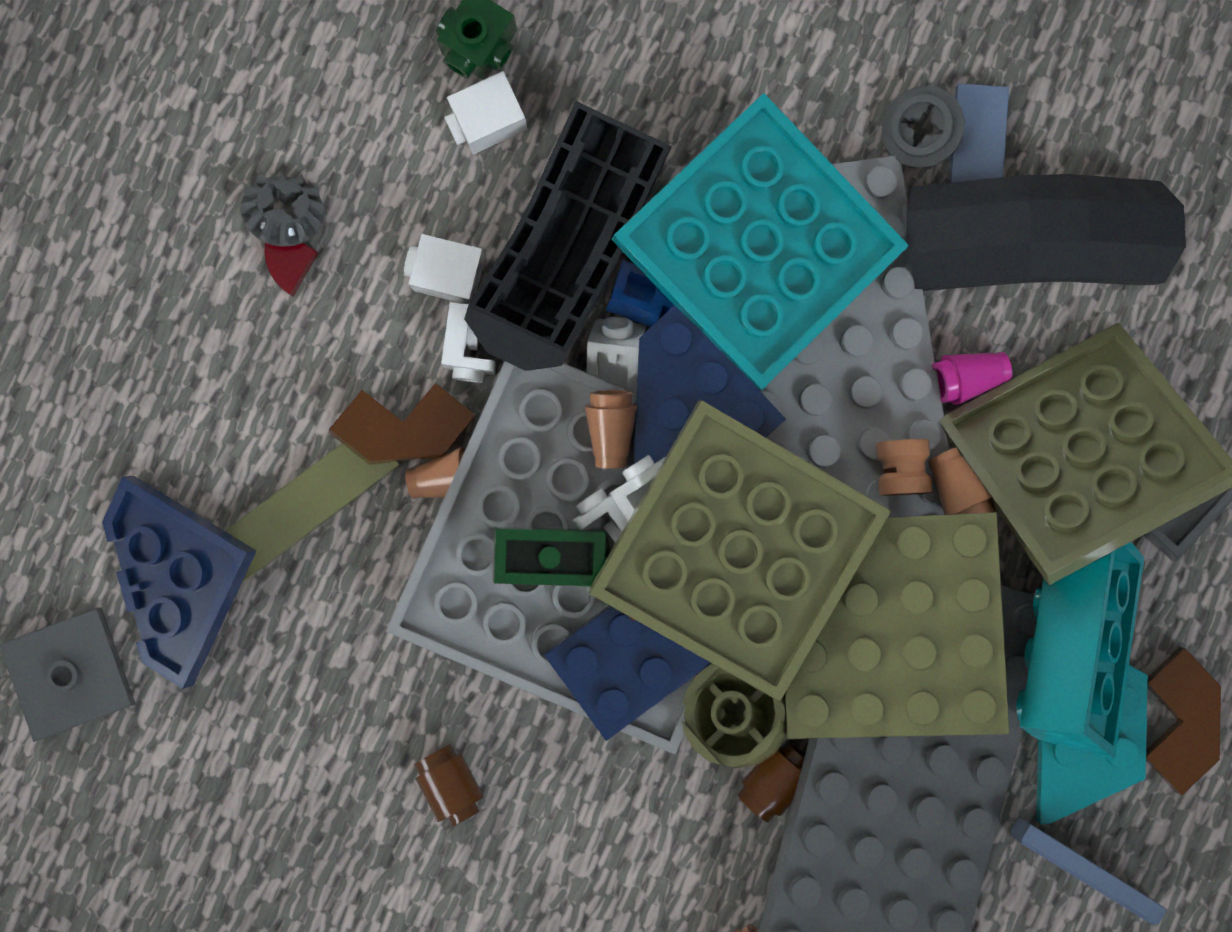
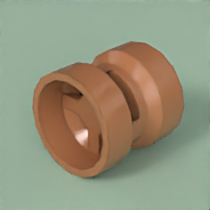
(903, 467)

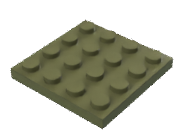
(1088, 452)
(739, 550)
(911, 639)

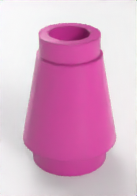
(970, 374)

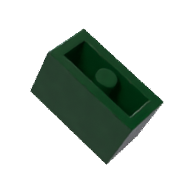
(547, 556)

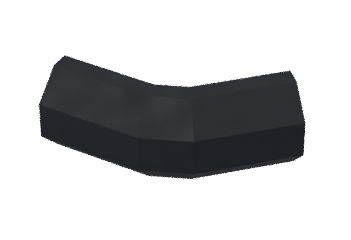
(1043, 231)
(563, 243)

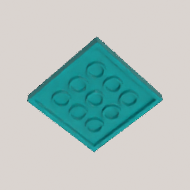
(760, 241)

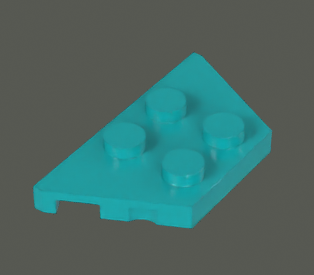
(1077, 779)

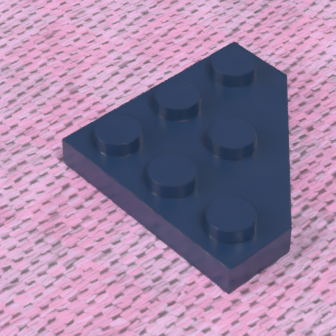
(679, 369)
(173, 576)

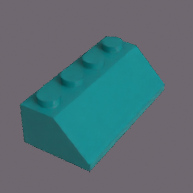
(1082, 654)

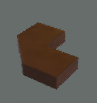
(382, 437)
(1194, 739)

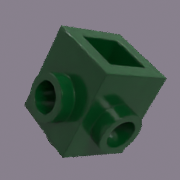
(476, 37)

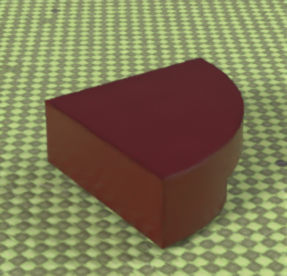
(289, 264)

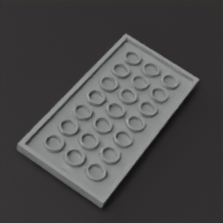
(868, 369)

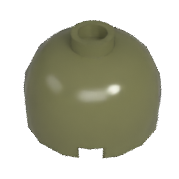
(732, 719)

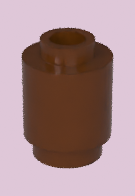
(773, 783)
(448, 785)

